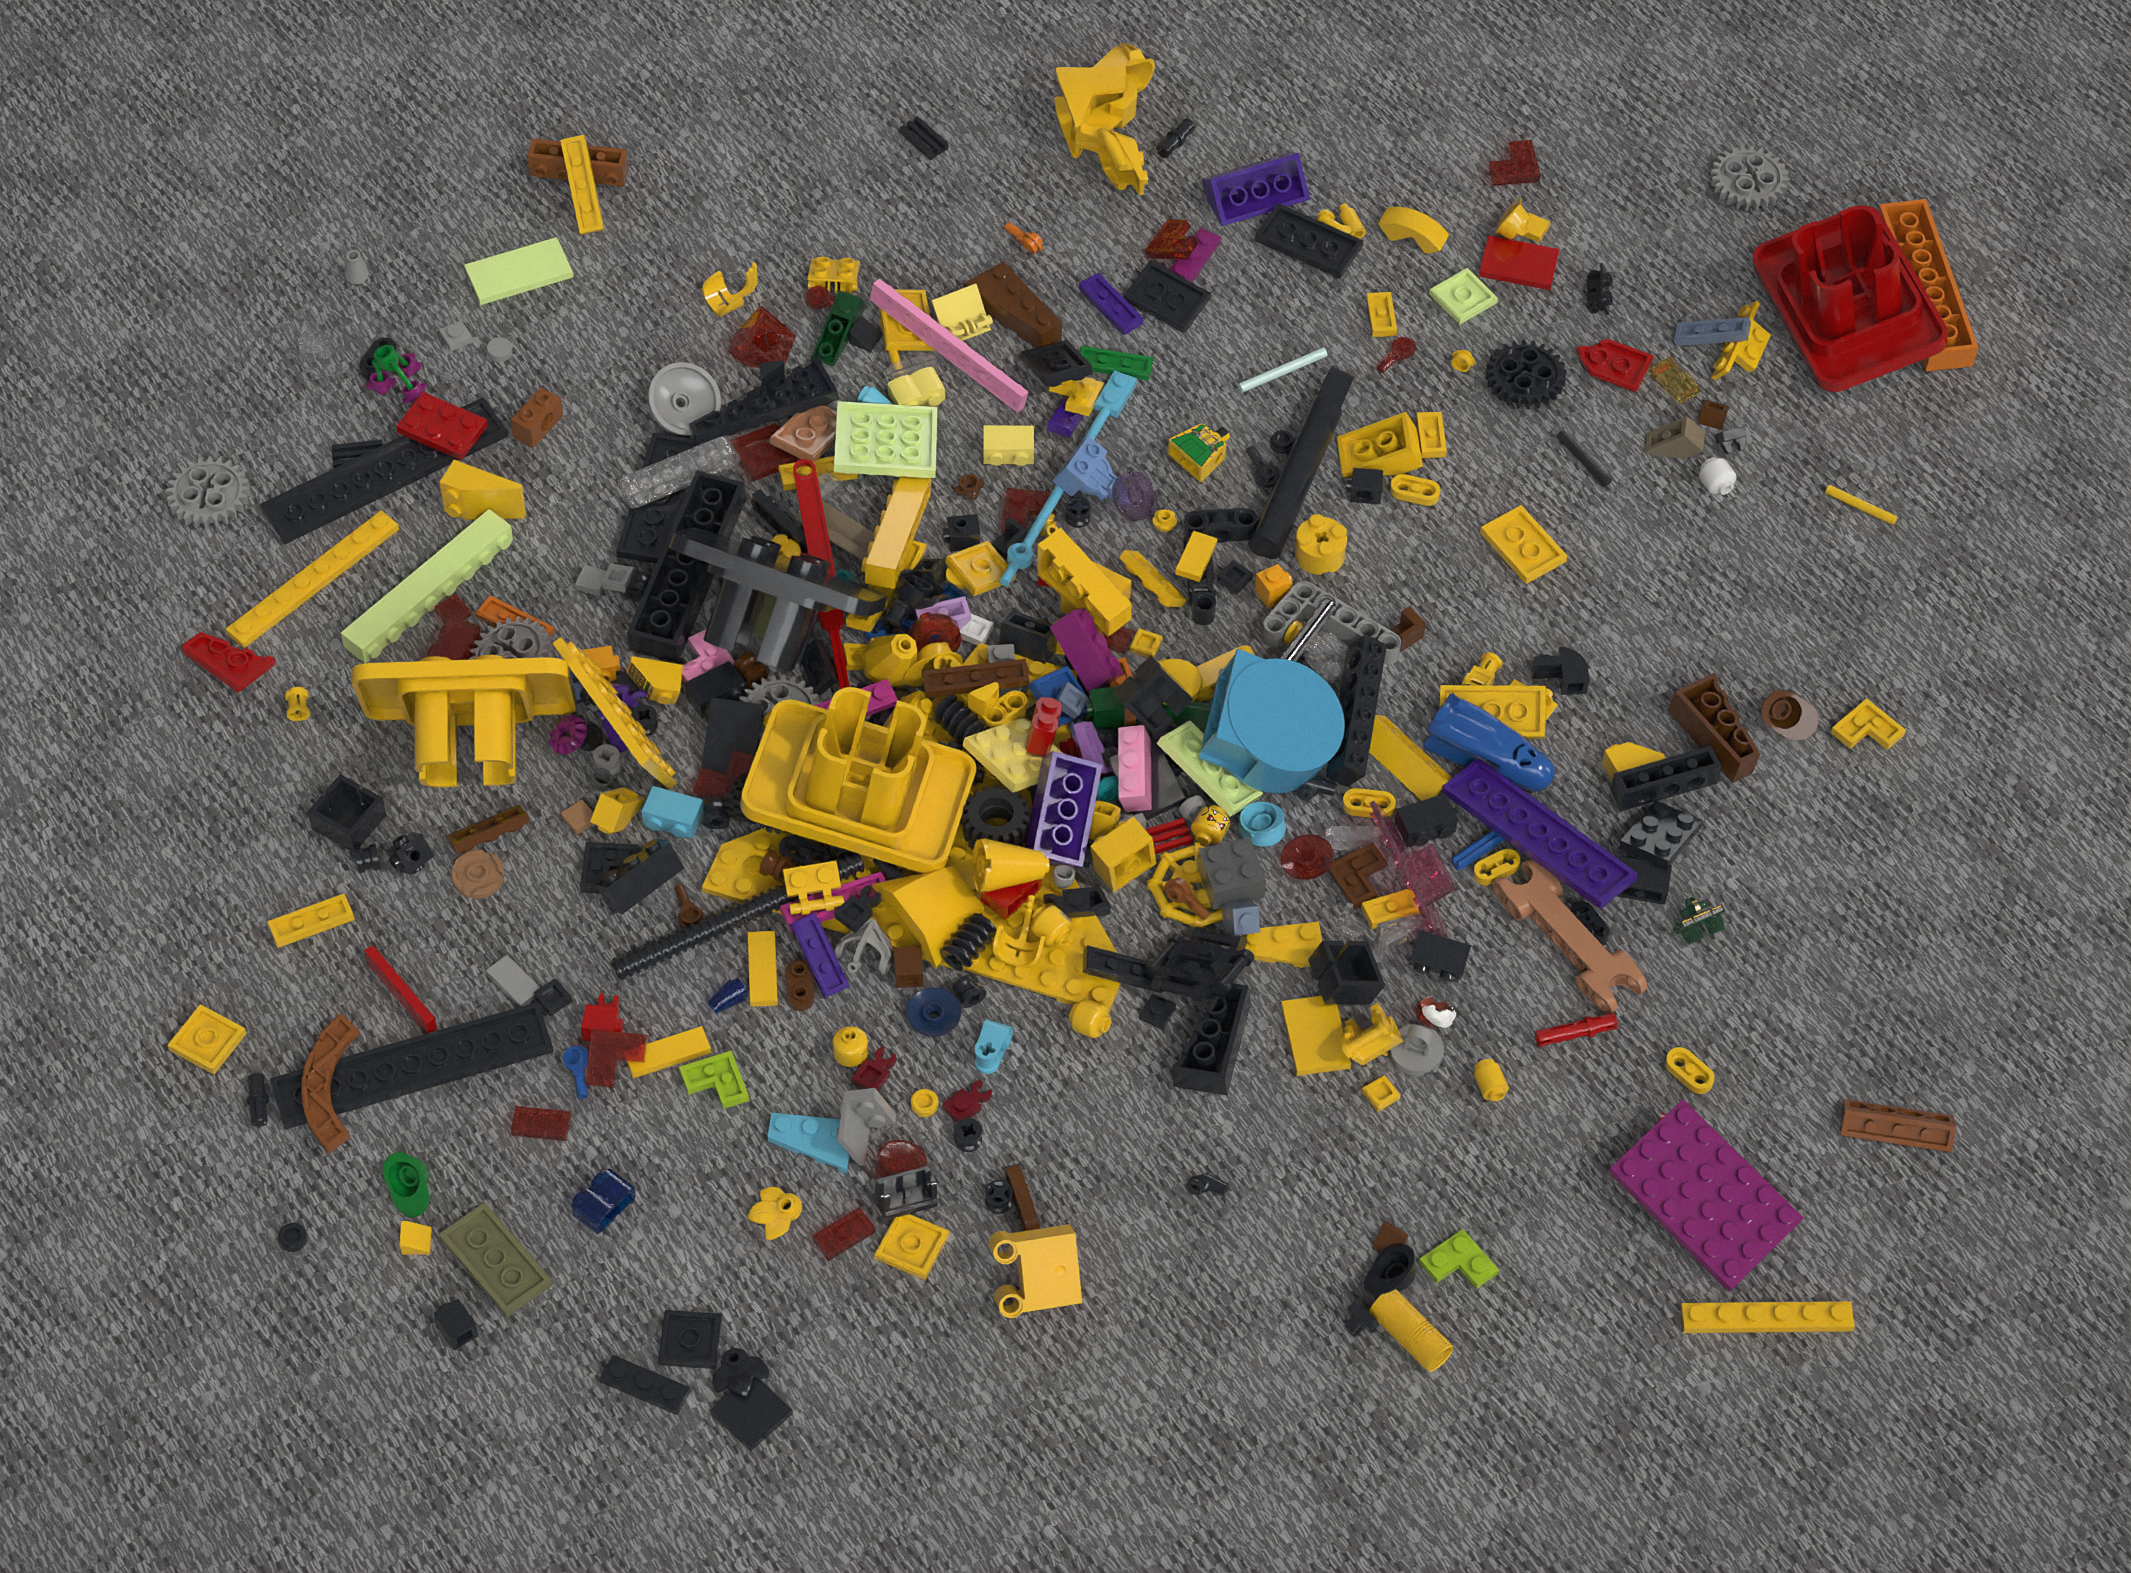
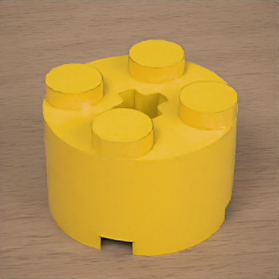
(1320, 545)

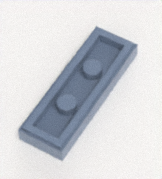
(1712, 331)

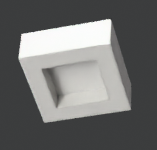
(976, 630)

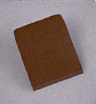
(1713, 414)
(1389, 1236)

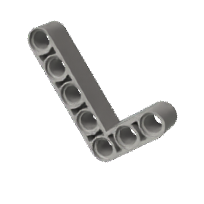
(1344, 621)

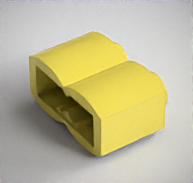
(917, 389)

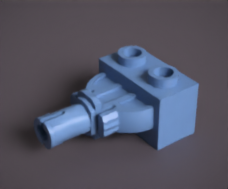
(1087, 471)

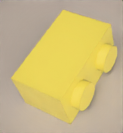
(1008, 445)

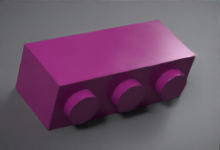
(1086, 649)

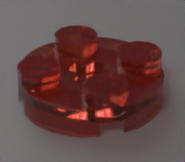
(932, 624)

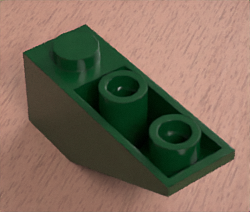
(835, 333)

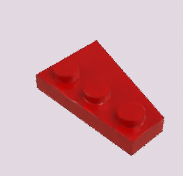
(229, 664)

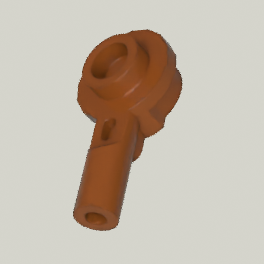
(1180, 892)

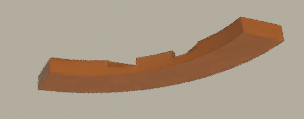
(317, 1083)

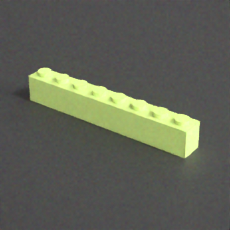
(427, 586)

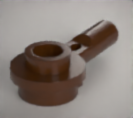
(689, 912)

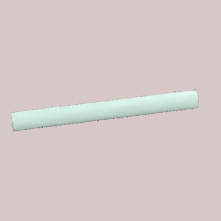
(1282, 370)

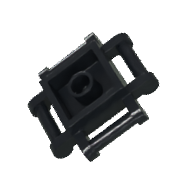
(1197, 967)

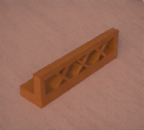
(1898, 1125)

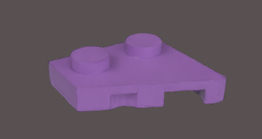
(1090, 745)

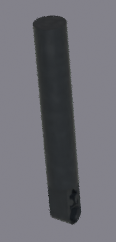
(1300, 466)

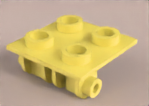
(962, 313)

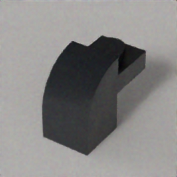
(1567, 666)

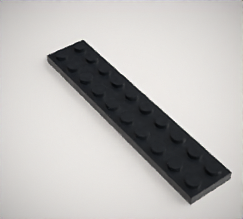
(367, 479)
(423, 1062)

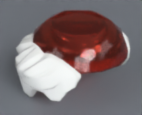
(1434, 1014)

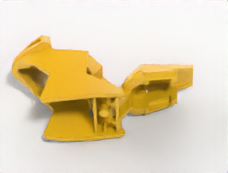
(1103, 100)

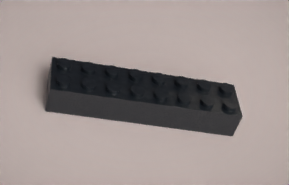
(681, 581)

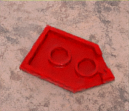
(1616, 363)

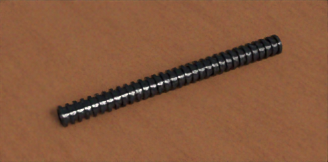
(719, 923)

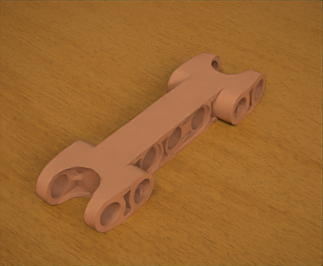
(1597, 966)

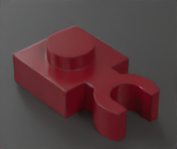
(874, 1073)
(966, 1104)

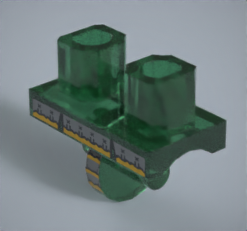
(1689, 927)

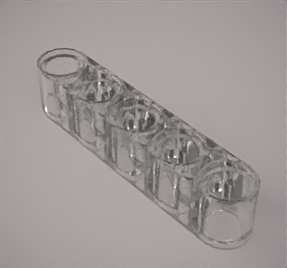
(678, 471)

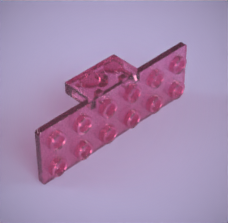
(1422, 870)

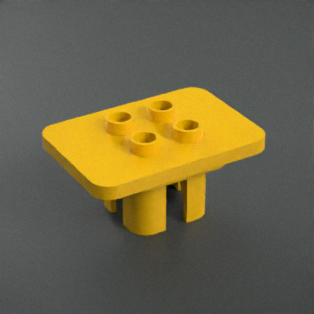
(452, 693)
(859, 781)

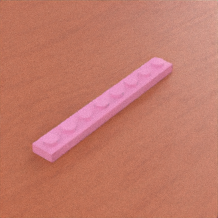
(948, 345)

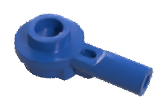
(576, 1060)

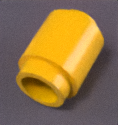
(1490, 1080)

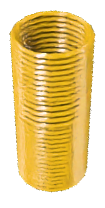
(1407, 1327)

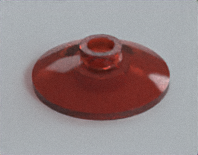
(1304, 849)

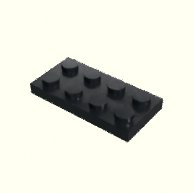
(1309, 240)

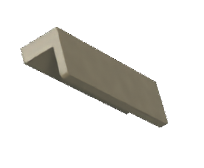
(846, 532)

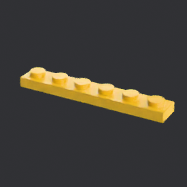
(1767, 1317)

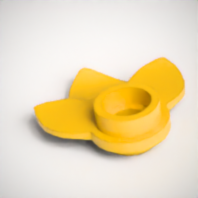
(771, 1211)

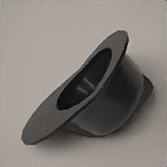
(1391, 1270)

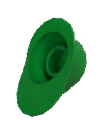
(407, 1183)

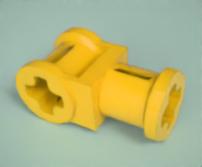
(1485, 672)

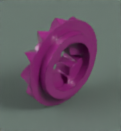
(577, 730)

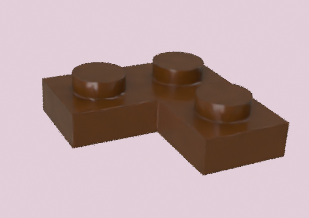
(1351, 874)

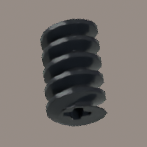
(957, 719)
(968, 942)

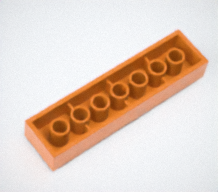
(1920, 242)

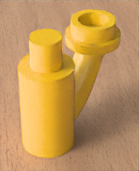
(1349, 218)

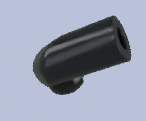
(1315, 786)
(1205, 1183)

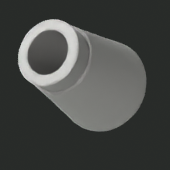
(355, 268)

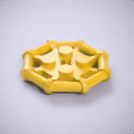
(1188, 872)

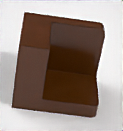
(1410, 628)
(908, 967)

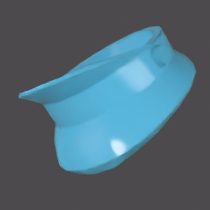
(1262, 823)

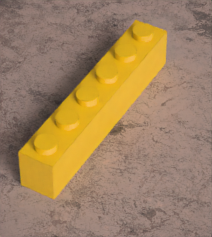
(896, 531)

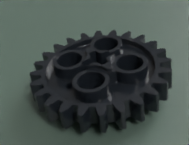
(1526, 374)

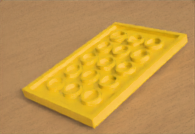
(616, 712)

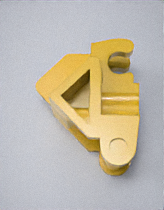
(1374, 1041)

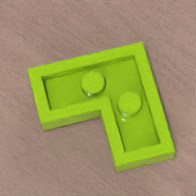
(717, 1072)
(1462, 1254)

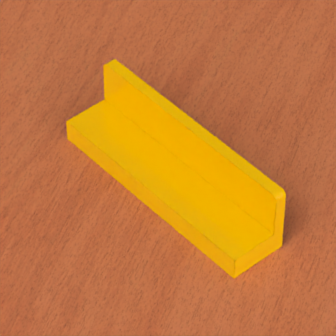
(1406, 760)

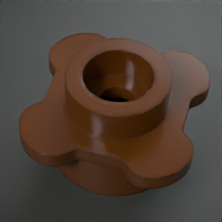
(969, 480)

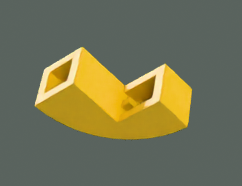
(1405, 223)

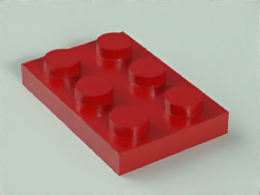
(442, 426)

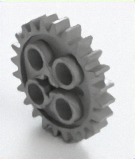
(1749, 178)
(195, 487)
(517, 638)
(769, 694)

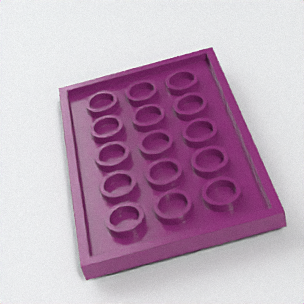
(1705, 1195)

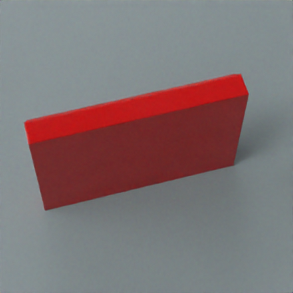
(1519, 262)

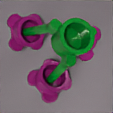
(404, 365)

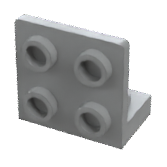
(858, 1113)

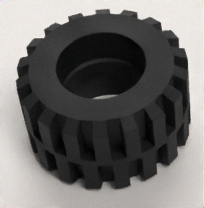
(996, 804)

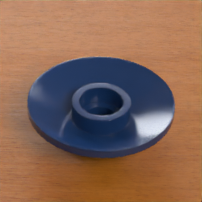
(930, 1002)

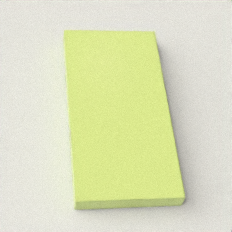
(518, 271)
(1227, 791)

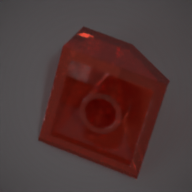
(762, 340)

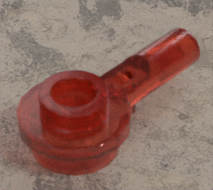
(819, 297)
(1402, 349)

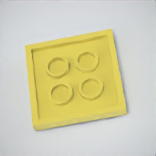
(1005, 754)

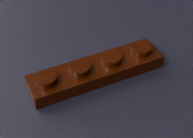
(972, 677)

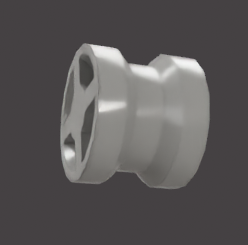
(601, 757)

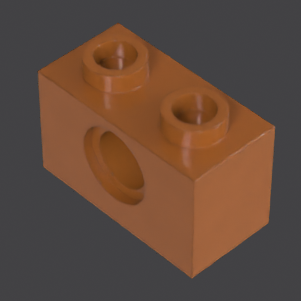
(536, 417)

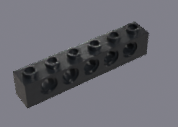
(1359, 704)

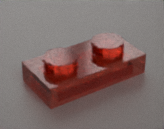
(541, 1123)
(843, 1234)

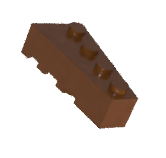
(1016, 306)
(1710, 721)

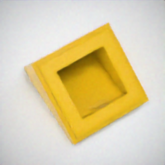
(984, 698)
(415, 1238)

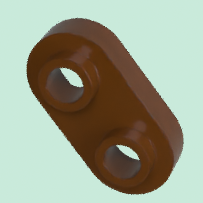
(799, 983)

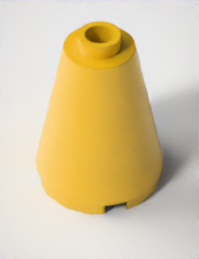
(1006, 865)

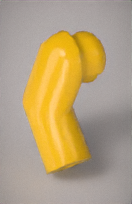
(1049, 527)

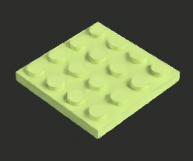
(886, 439)

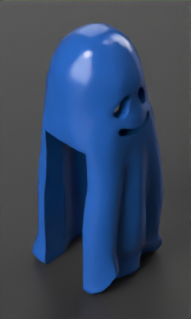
(1474, 733)

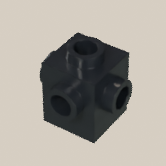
(409, 853)

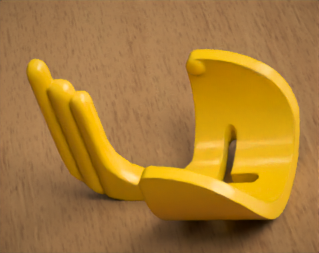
(715, 285)
(1007, 954)

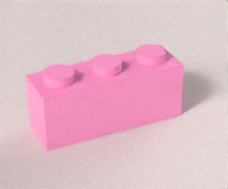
(1134, 768)

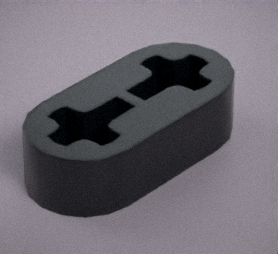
(1593, 920)

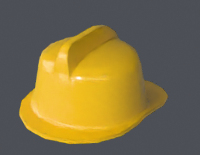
(1513, 221)
(925, 661)

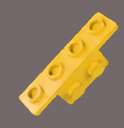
(1743, 352)

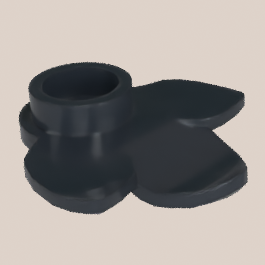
(740, 1373)

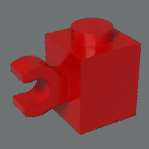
(601, 1017)

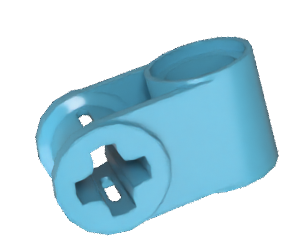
(991, 1046)

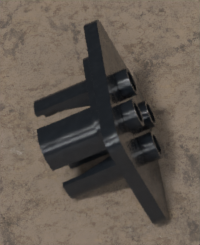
(755, 569)

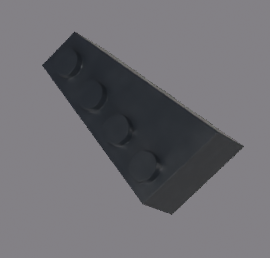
(1213, 1049)

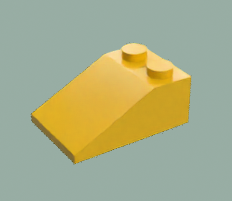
(1384, 446)
(472, 491)

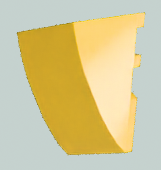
(931, 906)

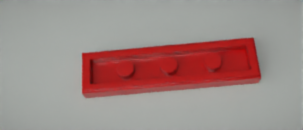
(400, 990)

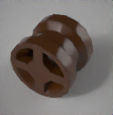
(774, 865)

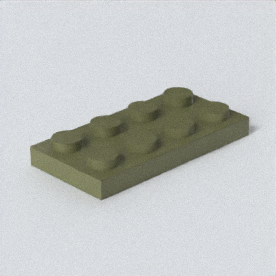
(495, 1259)

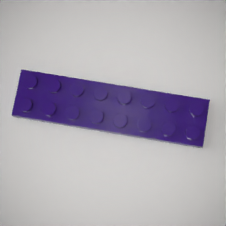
(1539, 833)

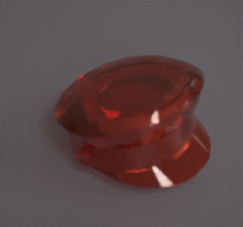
(899, 1157)

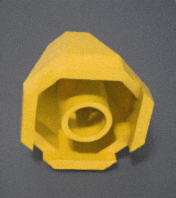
(890, 658)

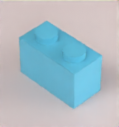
(672, 812)

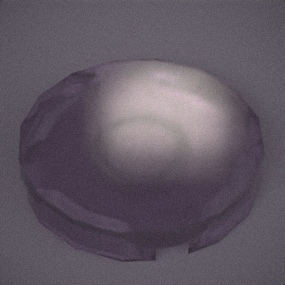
(1134, 496)

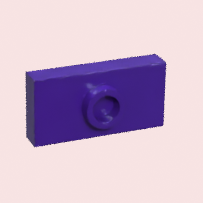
(1063, 421)

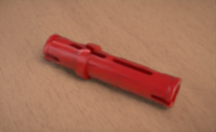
(1581, 1028)

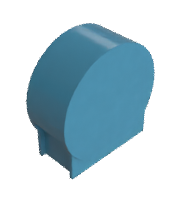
(1272, 723)

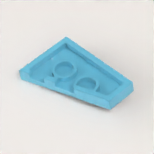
(809, 1136)

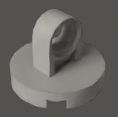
(1419, 1052)

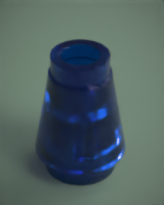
(729, 995)

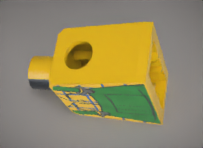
(1199, 449)

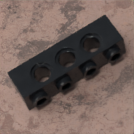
(1665, 778)

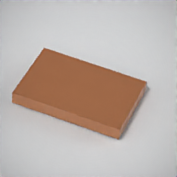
(807, 433)

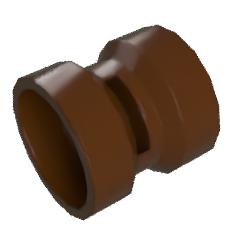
(751, 669)

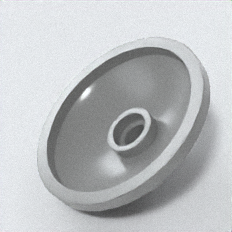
(690, 386)

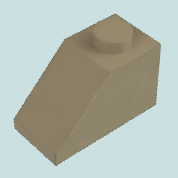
(1676, 439)

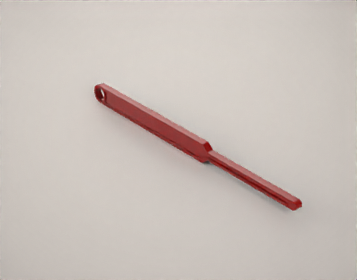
(819, 546)

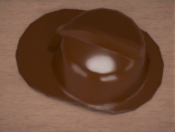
(1789, 715)

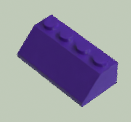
(1256, 188)
(1063, 808)

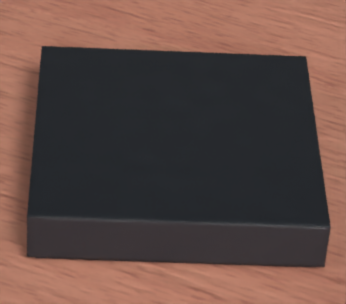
(690, 1339)
(753, 1416)

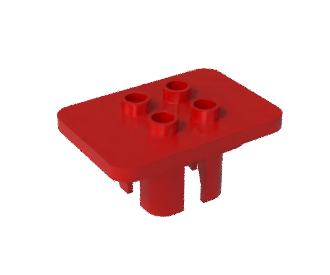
(1849, 298)

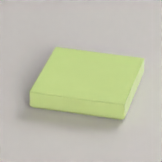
(1463, 296)

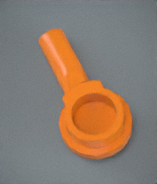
(1030, 241)

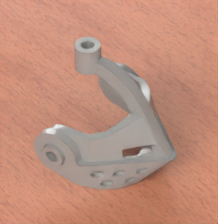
(870, 933)

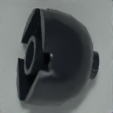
(917, 591)

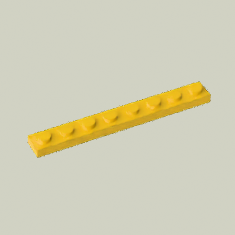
(312, 579)

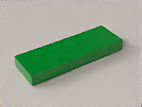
(1107, 361)

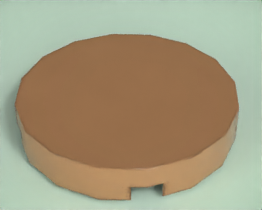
(477, 882)

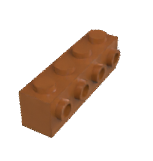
(608, 164)

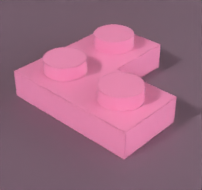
(708, 657)

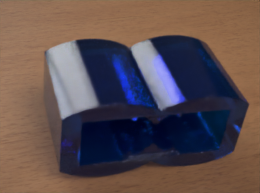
(603, 1200)

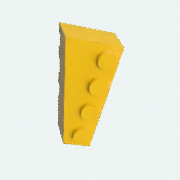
(1081, 582)

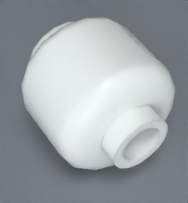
(1717, 476)

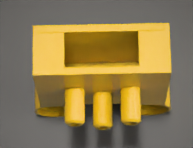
(1045, 1269)

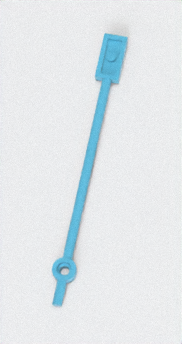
(1108, 403)

